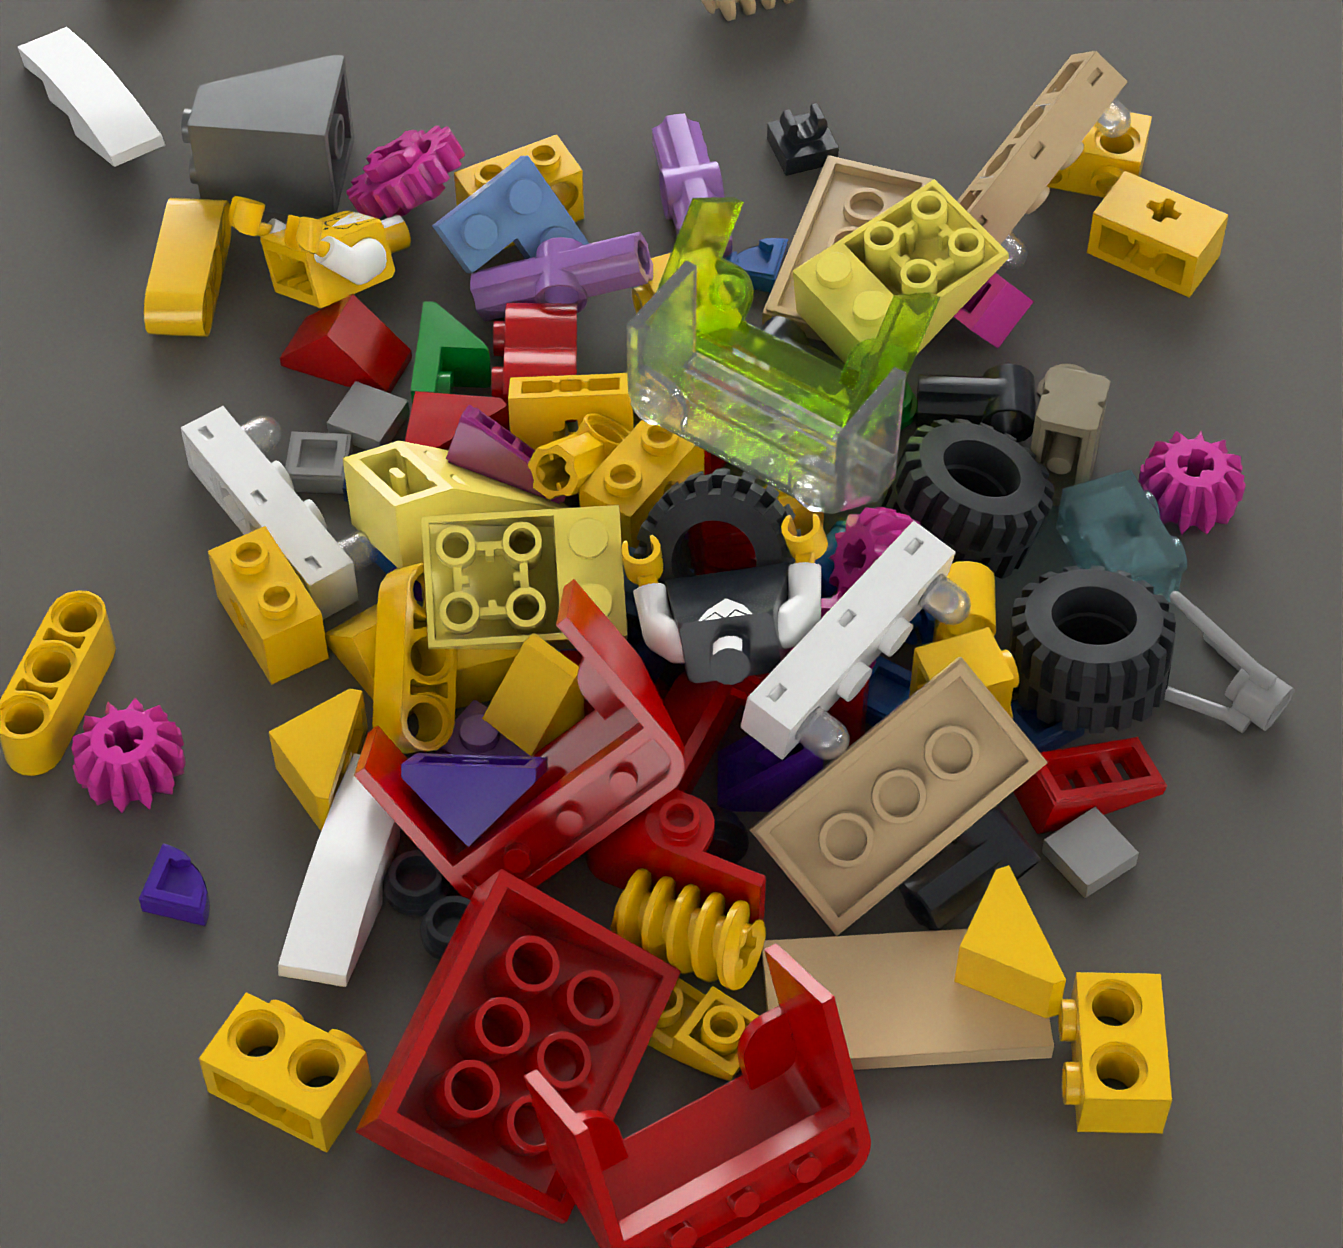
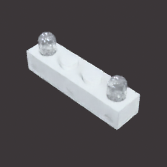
(261, 494)
(837, 651)

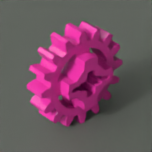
(406, 172)

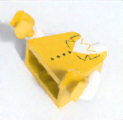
(323, 256)

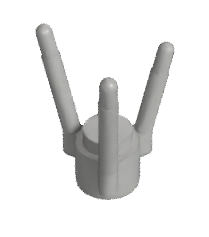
(1255, 691)

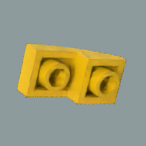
(702, 1030)

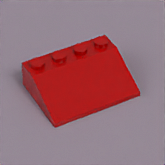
(514, 995)

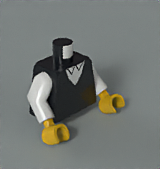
(732, 619)

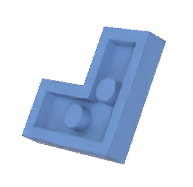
(507, 209)

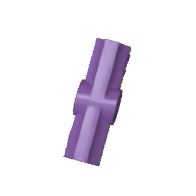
(684, 168)
(563, 274)

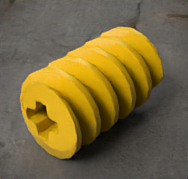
(690, 935)

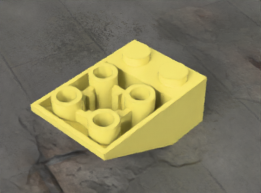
(908, 249)
(407, 481)
(505, 574)

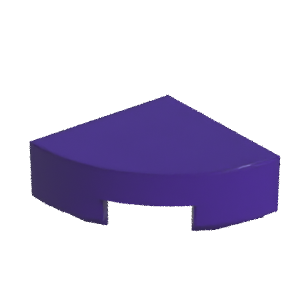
(175, 888)

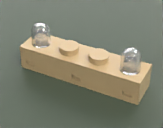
(1043, 143)

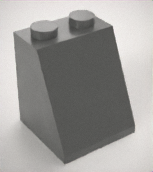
(274, 137)

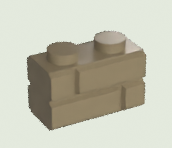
(1069, 426)

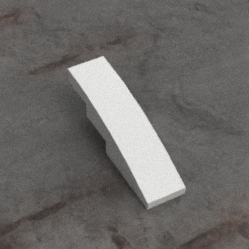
(92, 97)
(341, 887)

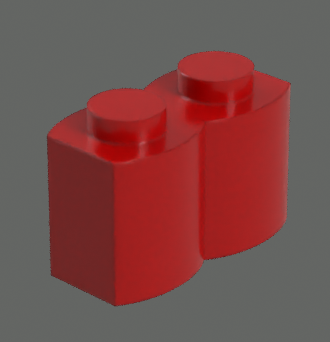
(534, 343)

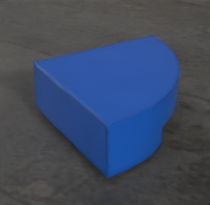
(762, 262)

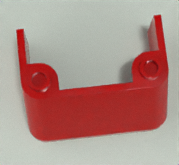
(595, 778)
(678, 828)
(735, 1153)

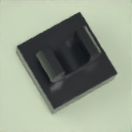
(801, 140)

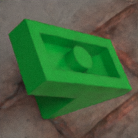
(448, 355)

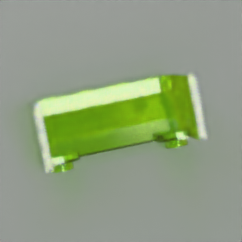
(725, 337)

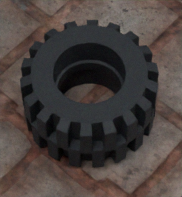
(973, 492)
(716, 499)
(1091, 648)

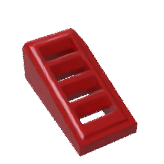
(1053, 802)

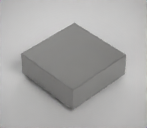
(369, 416)
(317, 461)
(1090, 852)

